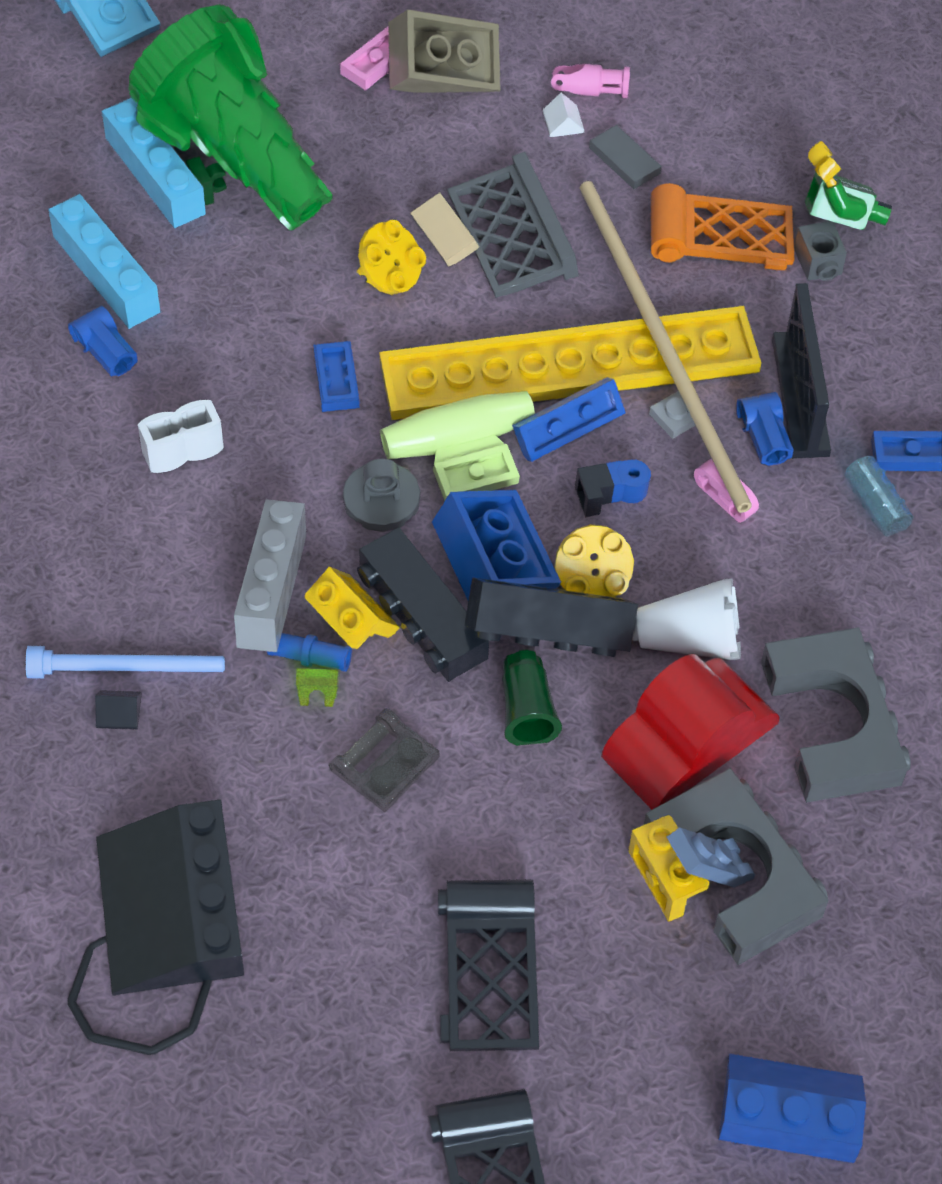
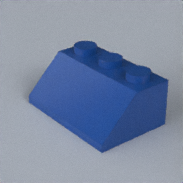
(492, 539)
(793, 1108)

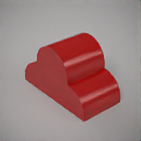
(686, 728)

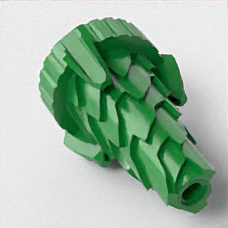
(208, 87)

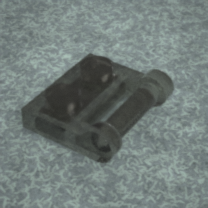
(394, 769)

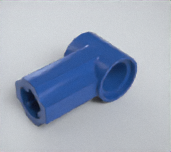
(101, 337)
(764, 421)

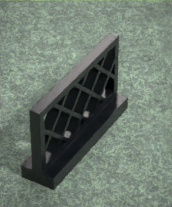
(802, 380)

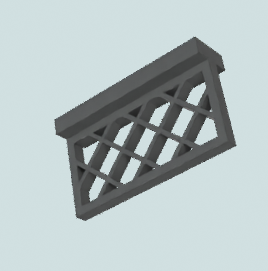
(543, 223)

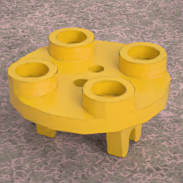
(400, 248)
(613, 561)

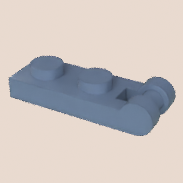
(710, 857)

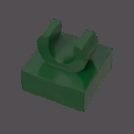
(210, 178)

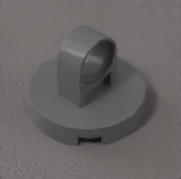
(381, 495)

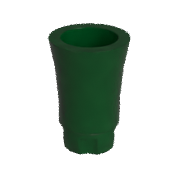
(528, 700)

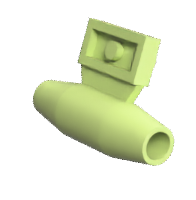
(463, 440)

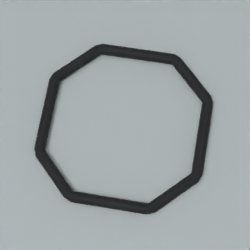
(123, 1044)

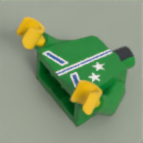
(841, 198)

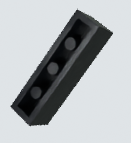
(422, 604)
(550, 615)

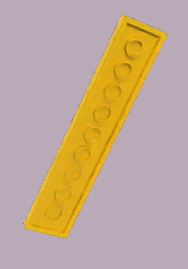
(568, 360)

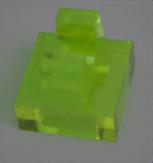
(317, 679)

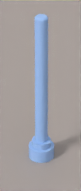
(44, 662)

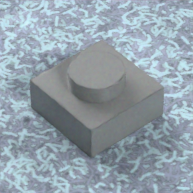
(672, 415)

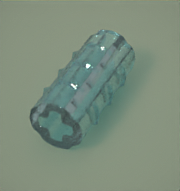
(878, 496)

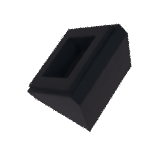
(117, 709)

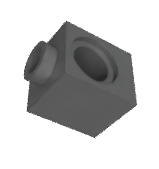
(820, 251)

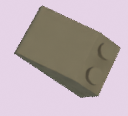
(443, 54)

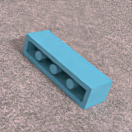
(154, 165)
(104, 261)

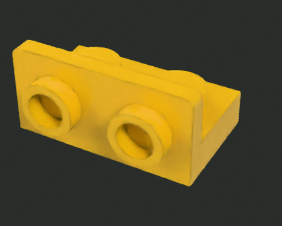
(349, 608)
(662, 867)

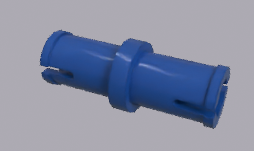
(312, 651)

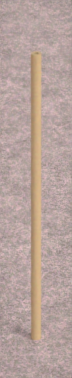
(667, 349)

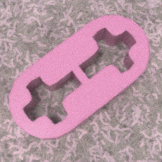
(710, 481)

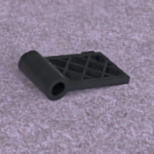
(484, 909)
(484, 1127)

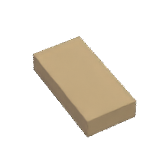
(444, 230)

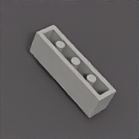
(270, 576)

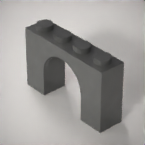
(843, 665)
(790, 897)

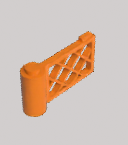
(675, 232)

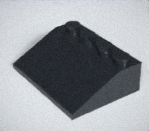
(169, 900)

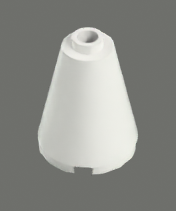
(692, 622)

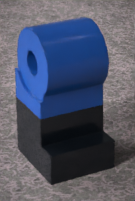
(611, 483)

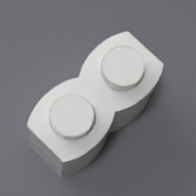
(180, 436)

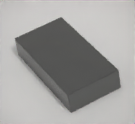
(625, 157)

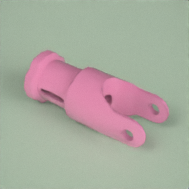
(591, 80)

